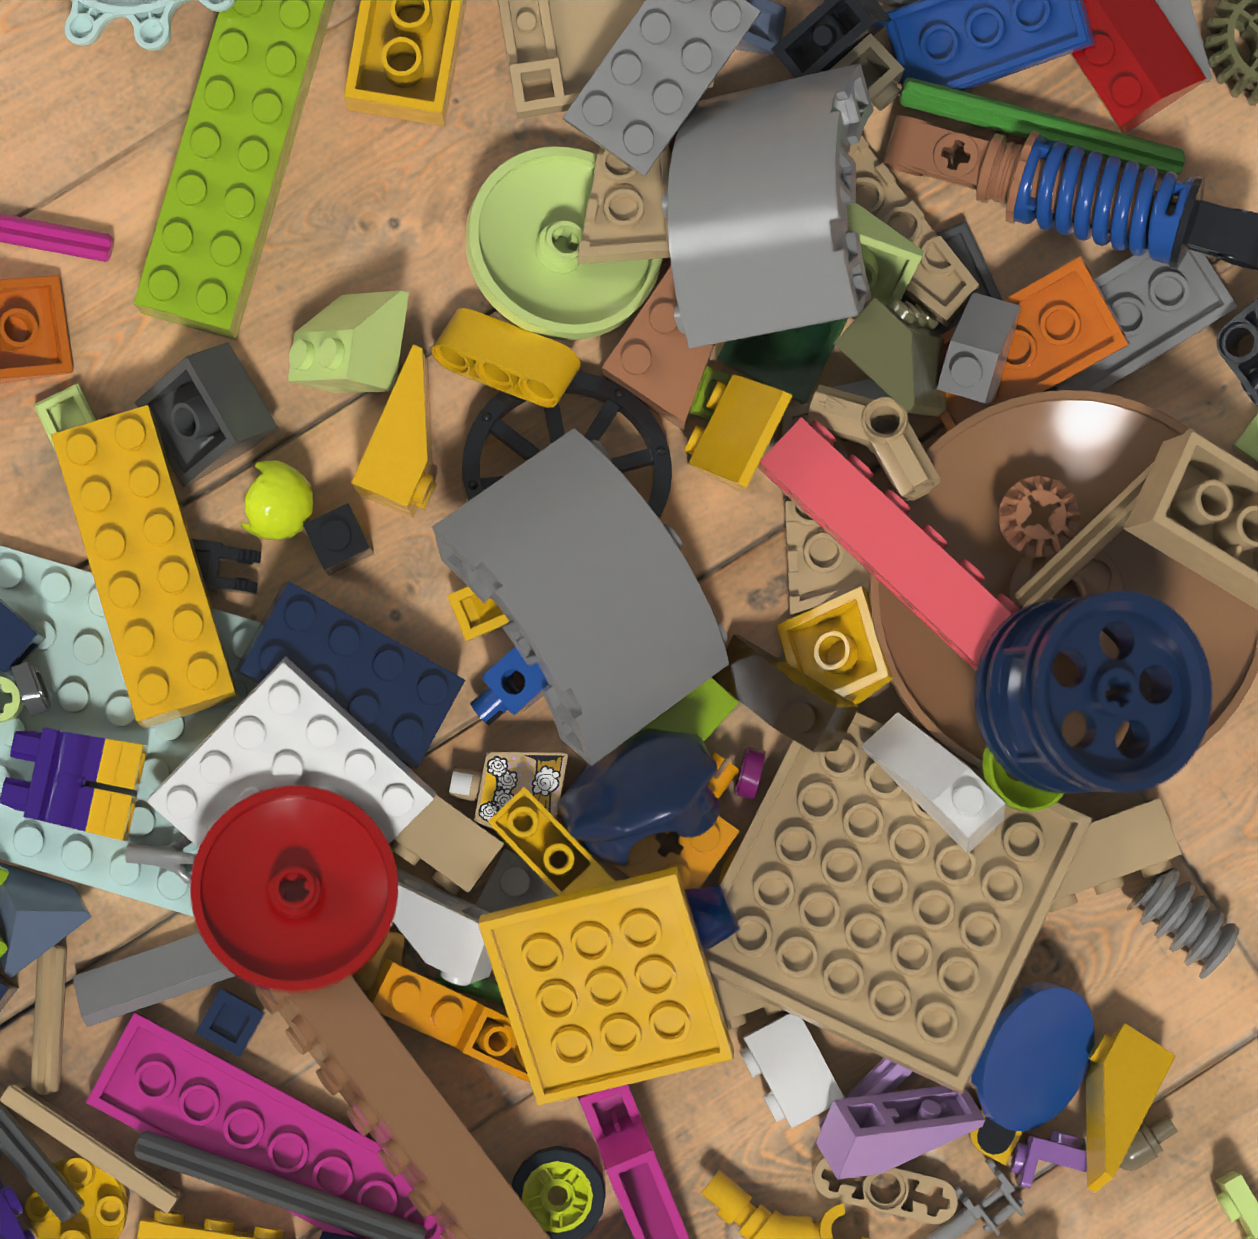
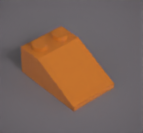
(32, 329)

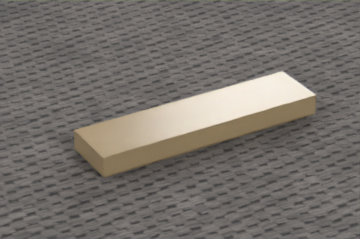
(92, 1147)

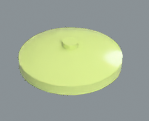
(527, 243)

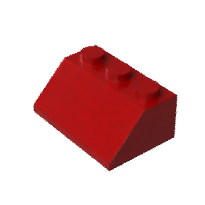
(1135, 61)

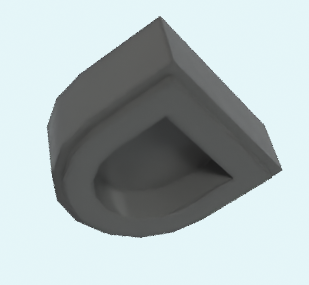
(32, 688)

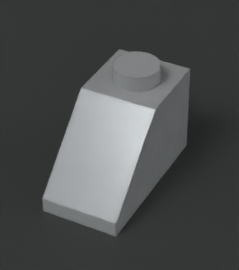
(979, 348)

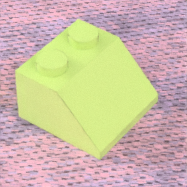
(351, 344)

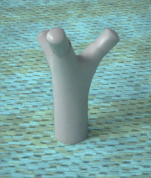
(163, 856)

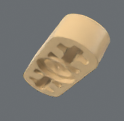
(918, 1209)

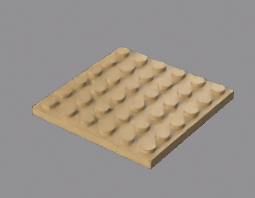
(879, 918)

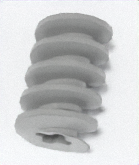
(1186, 920)

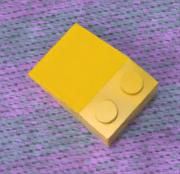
(738, 430)
(399, 454)

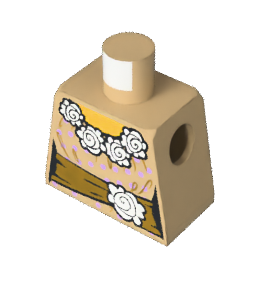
(505, 776)

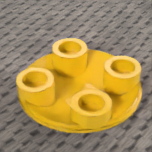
(100, 1217)

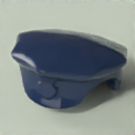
(642, 789)

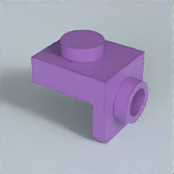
(1059, 1150)

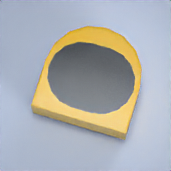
(994, 1140)

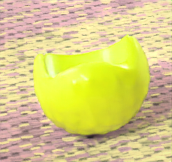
(277, 501)

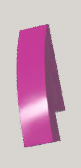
(632, 1164)

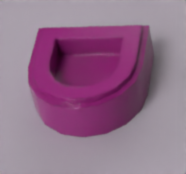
(749, 773)

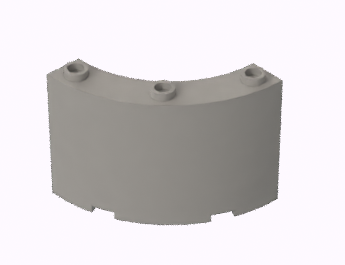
(764, 208)
(587, 591)

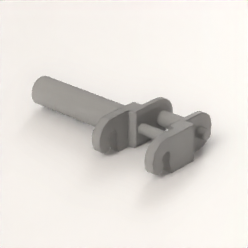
(971, 1212)

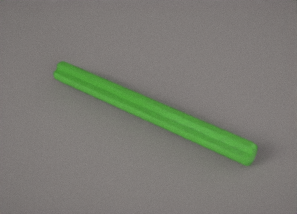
(1022, 121)

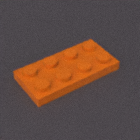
(1058, 334)

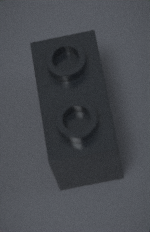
(829, 35)

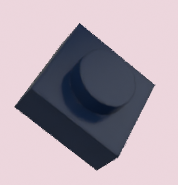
(231, 1022)

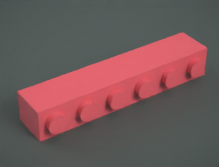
(885, 540)

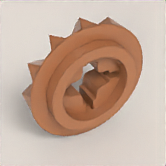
(1035, 540)

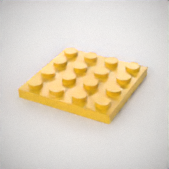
(606, 986)

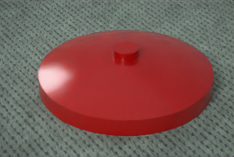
(294, 889)

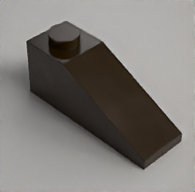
(786, 697)

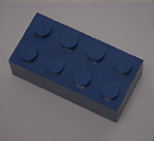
(367, 673)

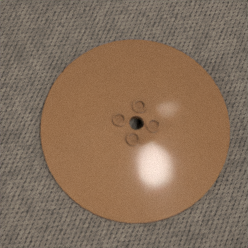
(1096, 451)

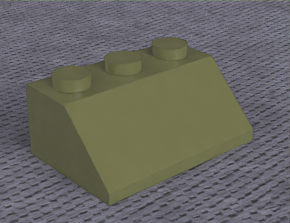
(899, 353)

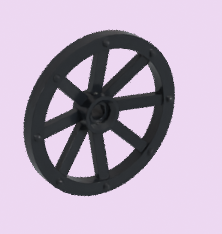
(616, 400)

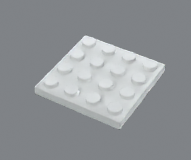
(289, 737)

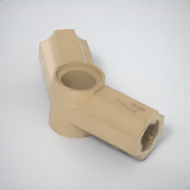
(898, 452)

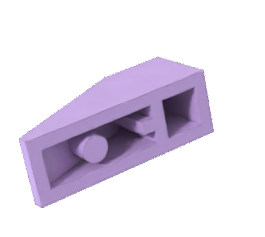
(891, 1128)

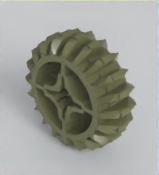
(1233, 16)

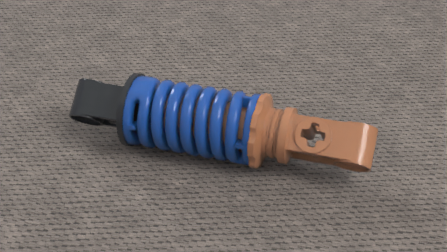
(1081, 197)

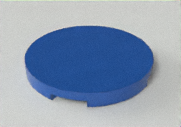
(1035, 1057)

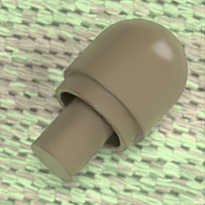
(1147, 1143)

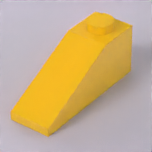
(1118, 1096)

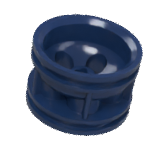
(1153, 684)

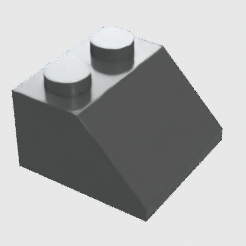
(207, 412)

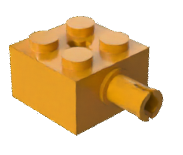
(698, 853)

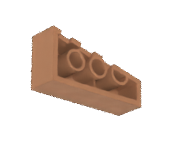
(656, 358)

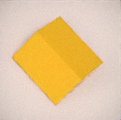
(838, 646)

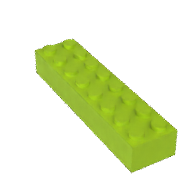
(231, 163)

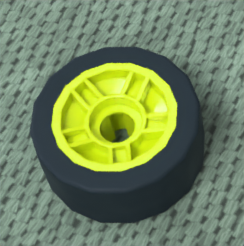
(580, 1179)

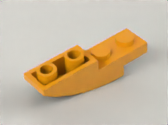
(447, 1017)

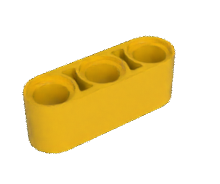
(506, 357)

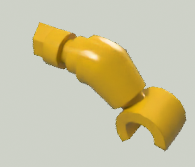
(761, 1223)

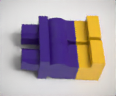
(61, 779)

